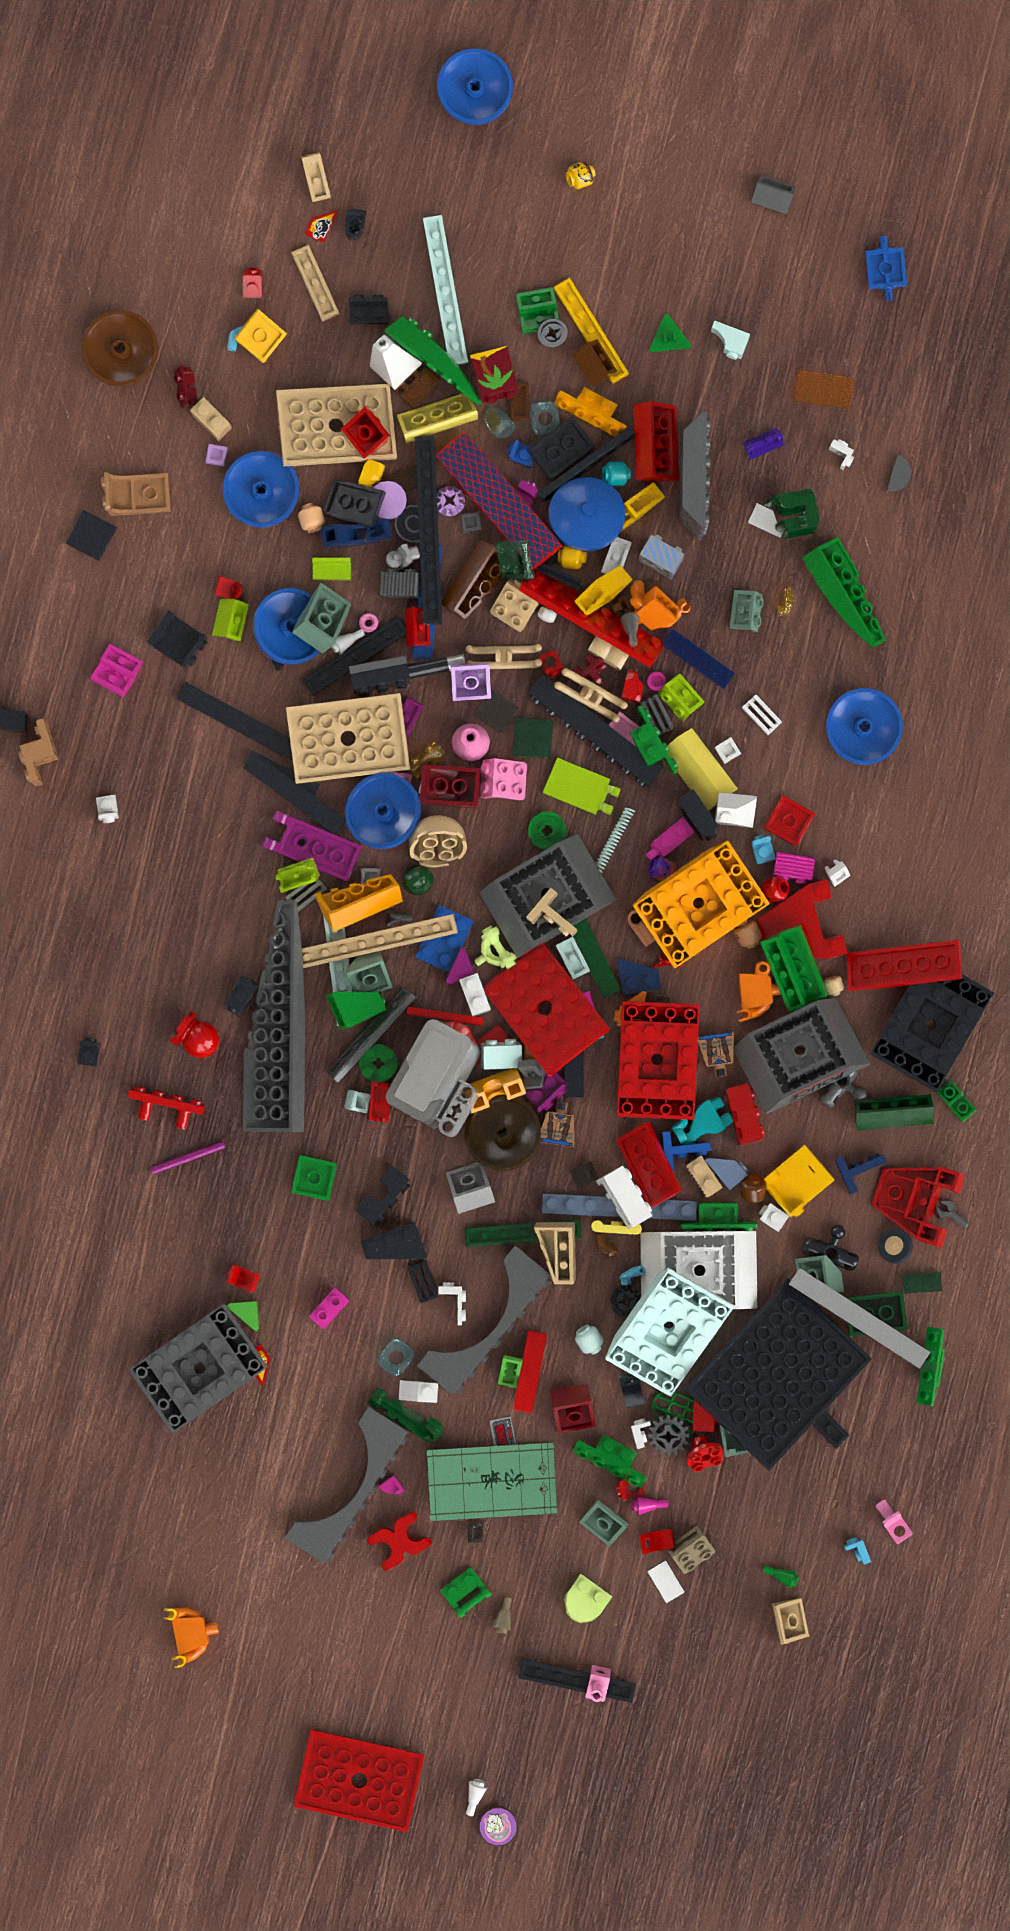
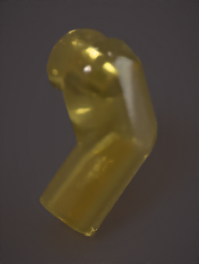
(788, 602)

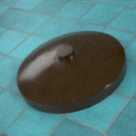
(503, 1134)

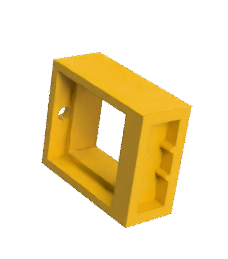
(603, 590)

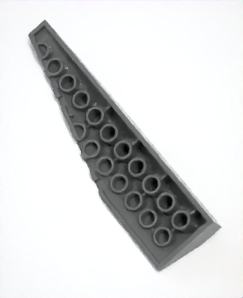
(277, 1038)

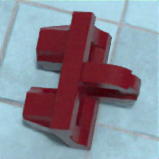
(591, 673)

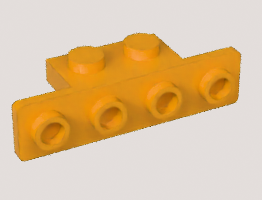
(592, 409)

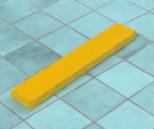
(587, 324)

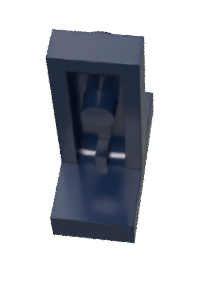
(857, 1168)

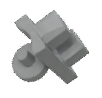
(402, 557)

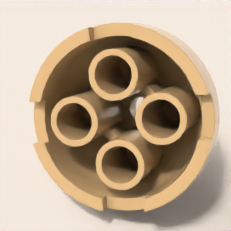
(438, 832)

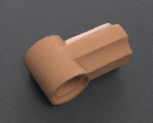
(640, 930)

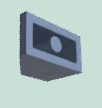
(727, 1171)

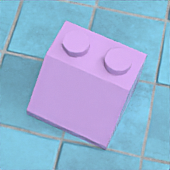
(470, 681)

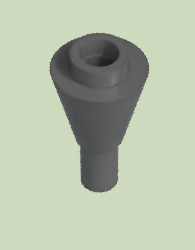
(630, 623)

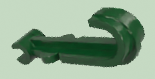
(427, 1430)

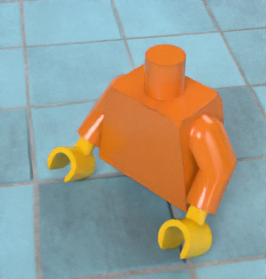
(190, 1633)

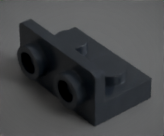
(368, 310)

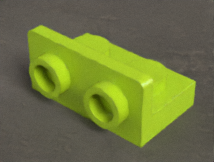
(680, 697)

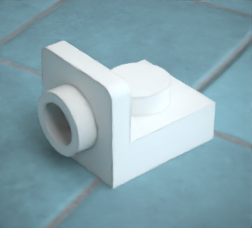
(107, 808)
(773, 1216)
(639, 1436)

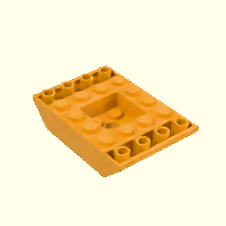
(727, 897)

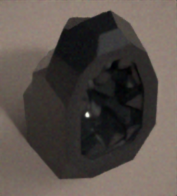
(355, 223)

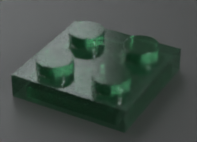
(532, 738)

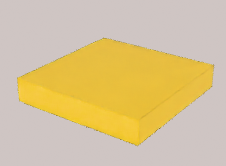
(260, 336)

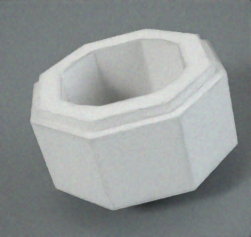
(547, 615)

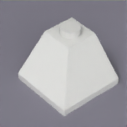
(735, 809)

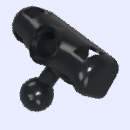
(841, 1255)

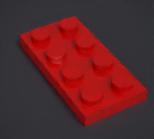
(649, 1165)

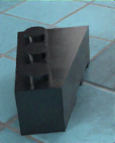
(395, 1244)

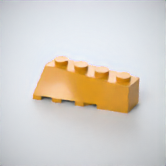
(358, 901)

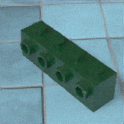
(894, 1112)

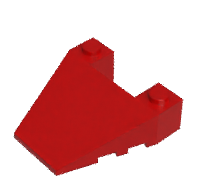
(800, 910)
(911, 1197)

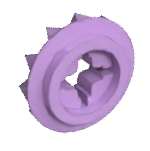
(459, 501)

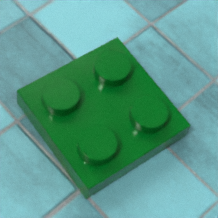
(314, 1178)

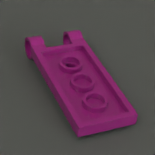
(330, 852)

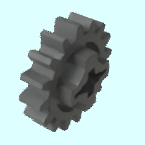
(677, 1434)

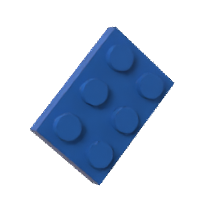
(444, 950)

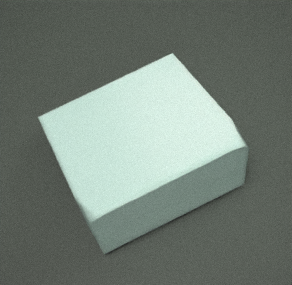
(357, 1101)

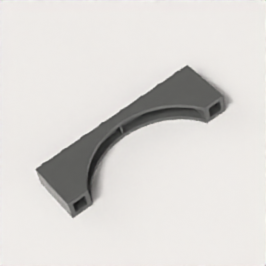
(453, 1368)
(322, 1535)

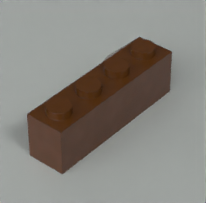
(474, 581)

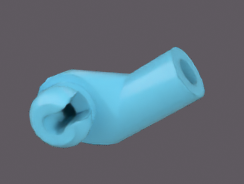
(232, 343)
(632, 1272)

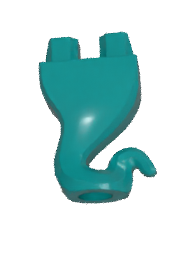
(705, 1121)

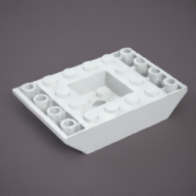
(726, 1256)

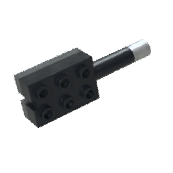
(396, 673)

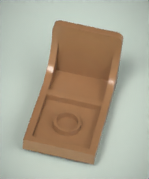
(136, 494)

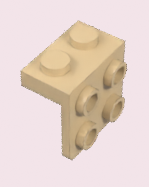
(514, 606)

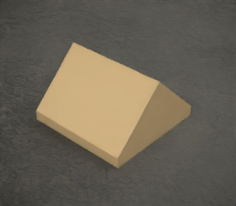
(790, 1620)

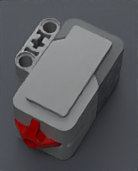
(436, 1075)

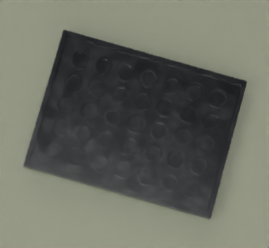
(778, 1374)

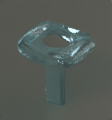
(536, 409)
(383, 1359)

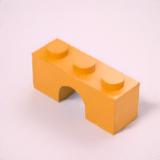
(503, 1083)

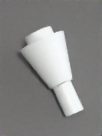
(345, 641)
(476, 1791)

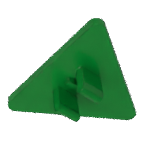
(669, 337)

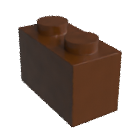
(594, 363)

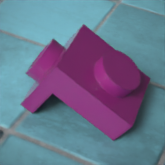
(527, 491)

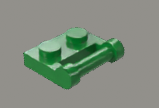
(461, 1587)

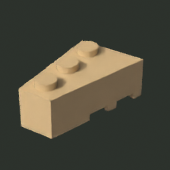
(558, 1245)

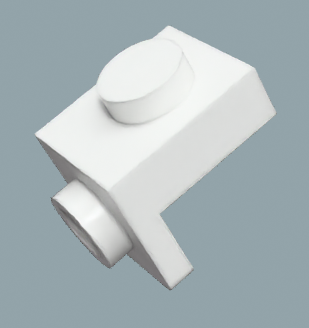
(842, 449)

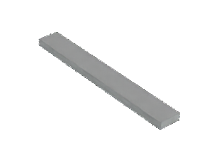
(859, 1318)

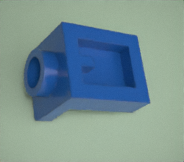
(519, 454)

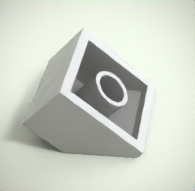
(470, 1187)

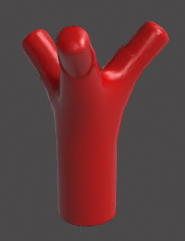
(664, 962)

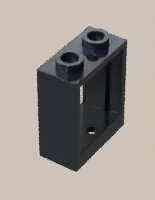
(698, 815)

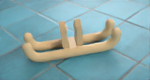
(504, 656)
(590, 695)

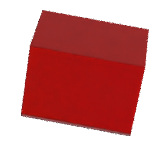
(366, 432)

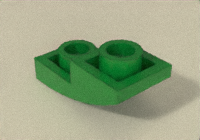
(956, 1101)

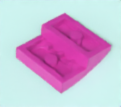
(116, 670)

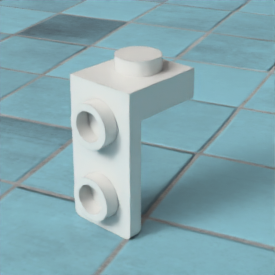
(449, 1288)

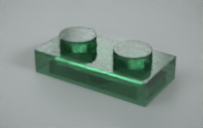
(921, 1282)

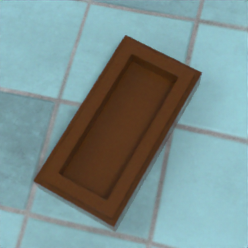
(520, 404)

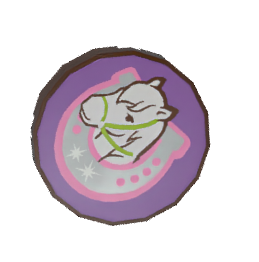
(498, 1826)

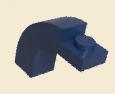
(355, 535)

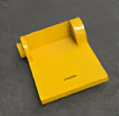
(795, 1182)

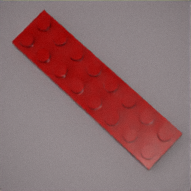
(600, 622)

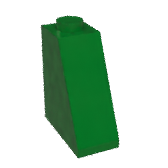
(354, 1007)

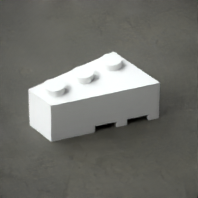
(625, 1197)

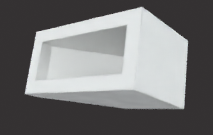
(418, 1391)

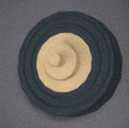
(895, 1246)

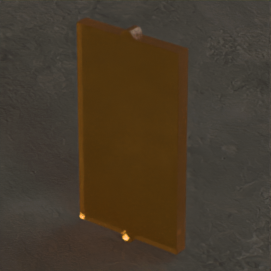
(823, 389)

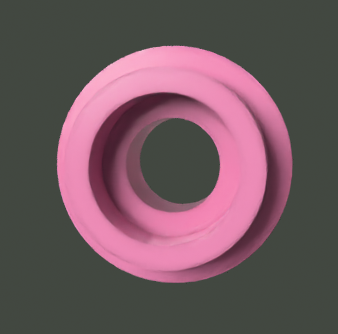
(364, 618)

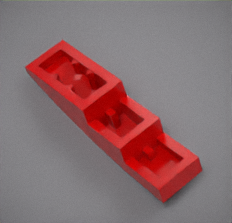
(530, 1372)

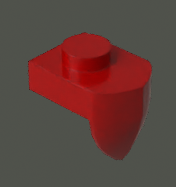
(228, 588)

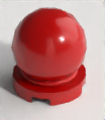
(197, 1037)

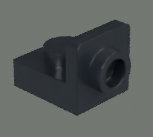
(89, 1052)

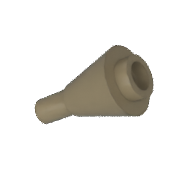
(503, 1620)

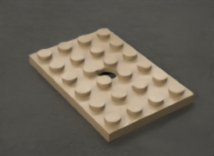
(306, 418)
(317, 742)

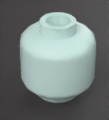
(589, 1339)

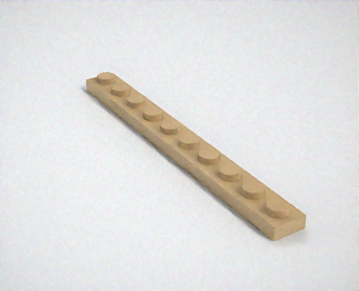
(379, 940)

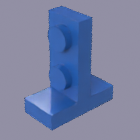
(682, 1151)

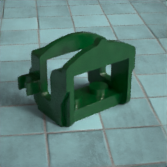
(795, 503)

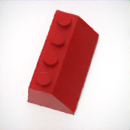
(656, 442)

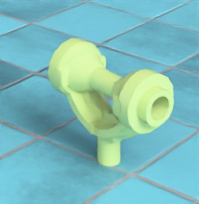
(491, 937)

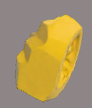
(371, 473)

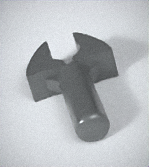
(952, 1214)

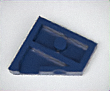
(637, 977)

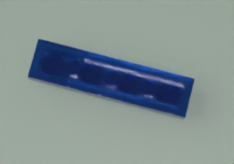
(698, 659)

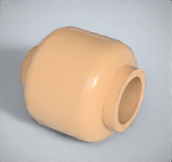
(311, 518)

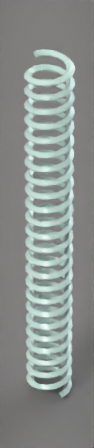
(612, 838)

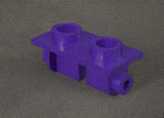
(763, 443)

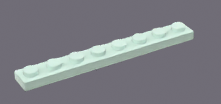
(445, 289)

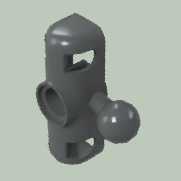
(837, 1090)

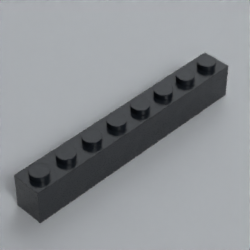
(594, 730)

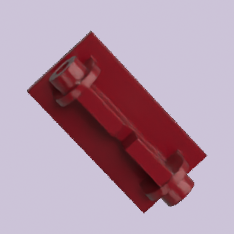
(183, 378)

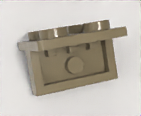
(691, 1550)

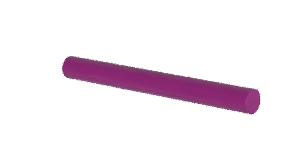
(188, 1157)

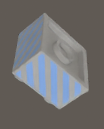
(661, 556)

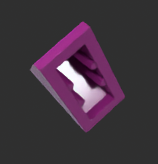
(460, 969)

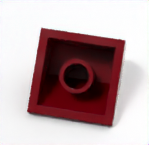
(573, 1408)

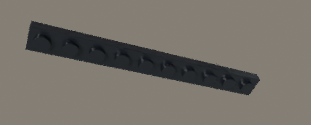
(428, 530)

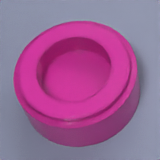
(656, 681)

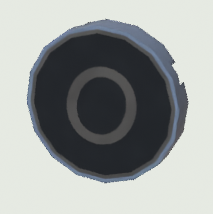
(407, 524)

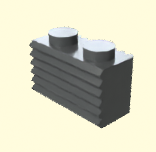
(399, 584)

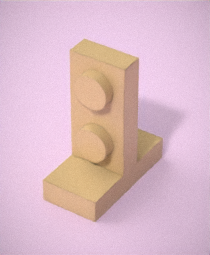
(315, 176)
(550, 915)

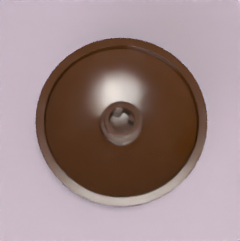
(120, 348)

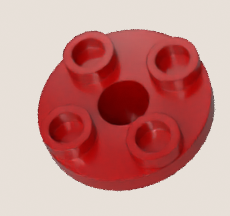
(704, 1454)

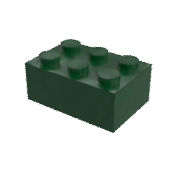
(885, 1306)

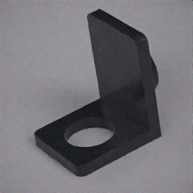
(631, 1391)

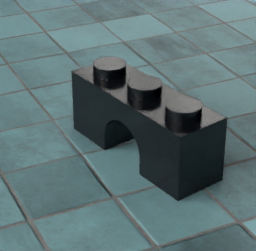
(395, 1183)

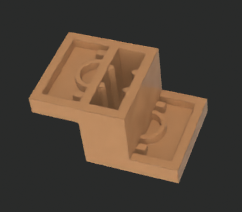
(38, 752)

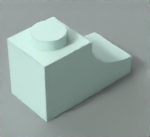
(732, 338)

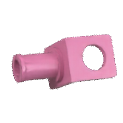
(892, 1521)
(598, 1683)

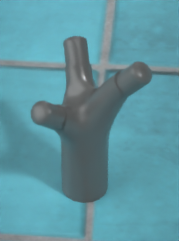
(398, 916)

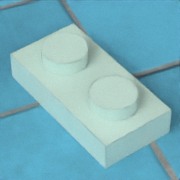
(572, 958)

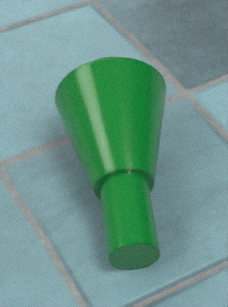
(786, 1577)

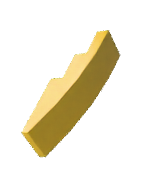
(641, 504)

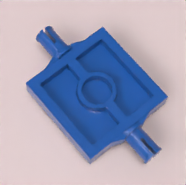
(886, 268)

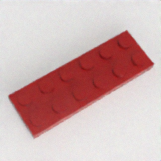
(904, 965)

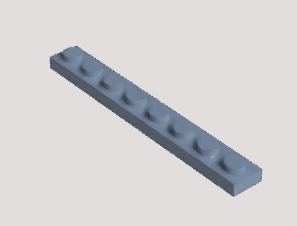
(603, 1207)

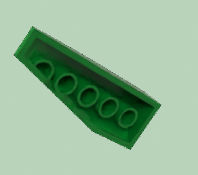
(429, 351)
(839, 582)

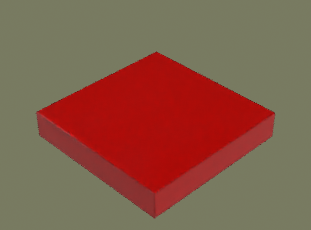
(789, 821)

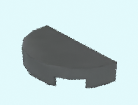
(900, 475)

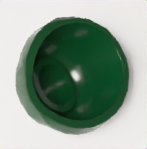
(417, 880)

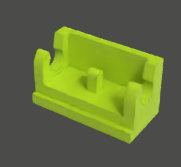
(297, 875)

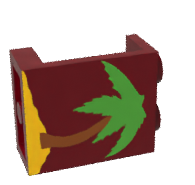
(494, 375)

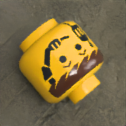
(580, 175)

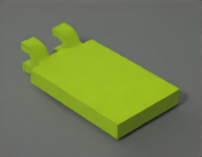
(580, 787)

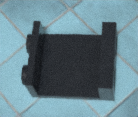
(178, 640)

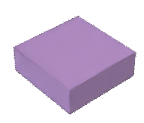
(216, 455)

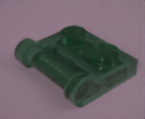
(510, 562)

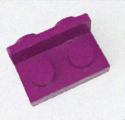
(552, 1087)

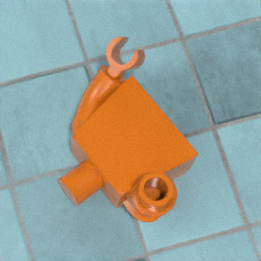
(655, 607)
(756, 991)

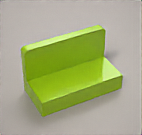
(331, 568)
(230, 619)

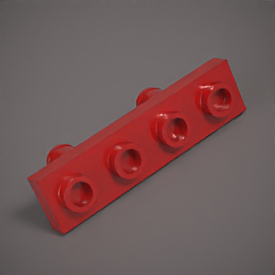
(158, 1097)

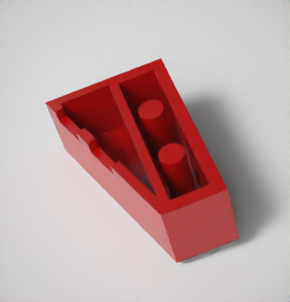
(744, 1114)

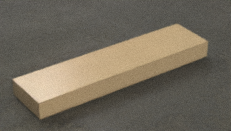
(315, 283)

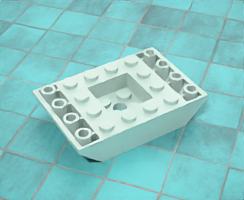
(664, 1354)

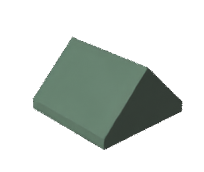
(603, 1522)

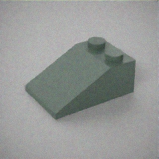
(322, 618)

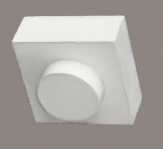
(727, 750)

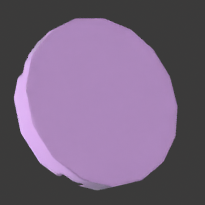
(394, 500)

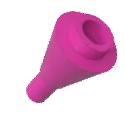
(644, 1505)

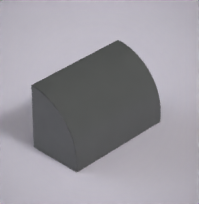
(773, 194)

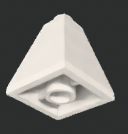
(392, 361)

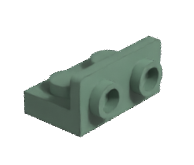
(746, 610)

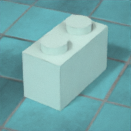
(500, 1054)

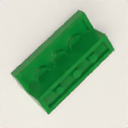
(794, 968)

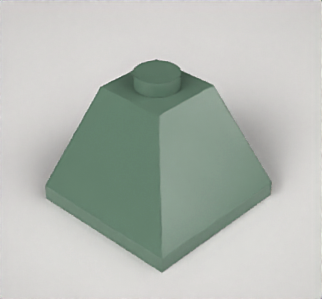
(369, 973)
(822, 1269)

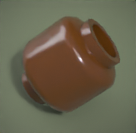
(753, 1189)

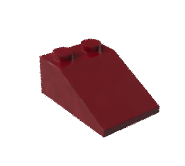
(450, 786)

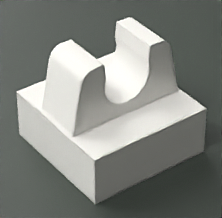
(837, 873)

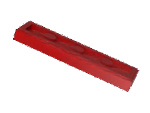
(444, 1016)

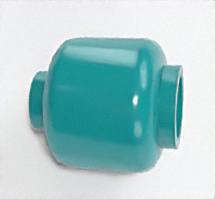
(616, 473)

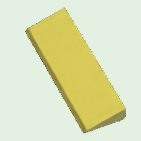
(437, 417)
(699, 768)

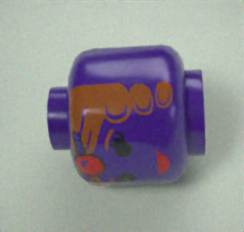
(661, 869)

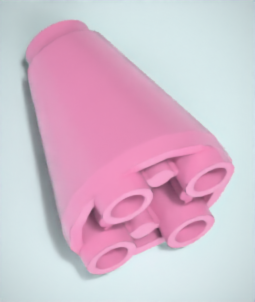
(473, 749)

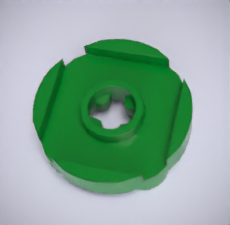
(540, 822)
(386, 1071)

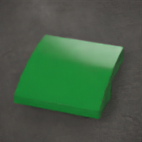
(535, 308)

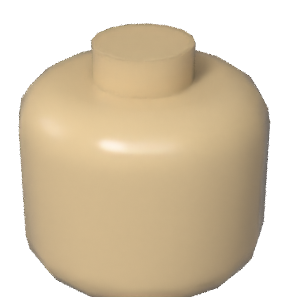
(834, 985)

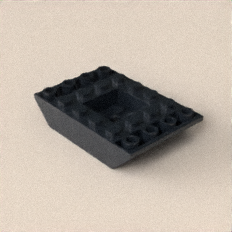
(931, 1053)

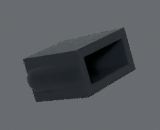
(241, 996)

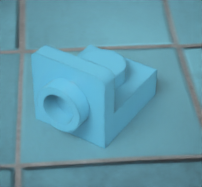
(762, 849)
(861, 1552)

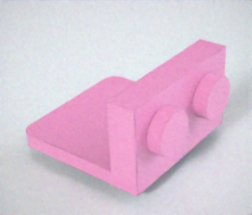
(503, 779)

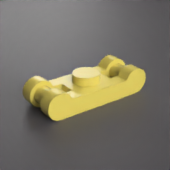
(615, 1227)

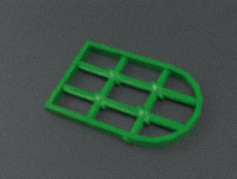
(671, 1402)

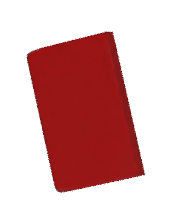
(416, 633)

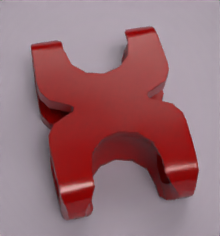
(399, 1541)

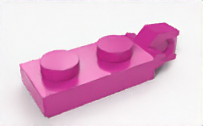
(670, 839)

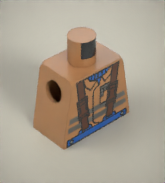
(717, 1051)
(558, 1127)

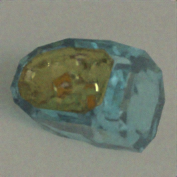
(498, 422)

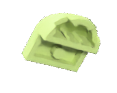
(585, 1600)

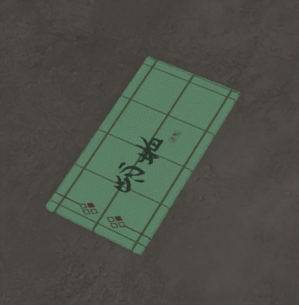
(491, 1481)

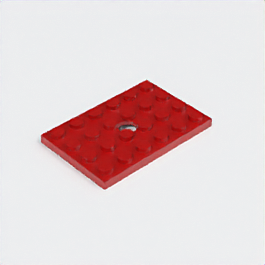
(551, 1037)
(328, 1785)

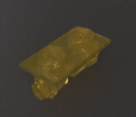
(430, 754)

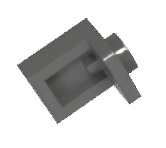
(532, 1072)

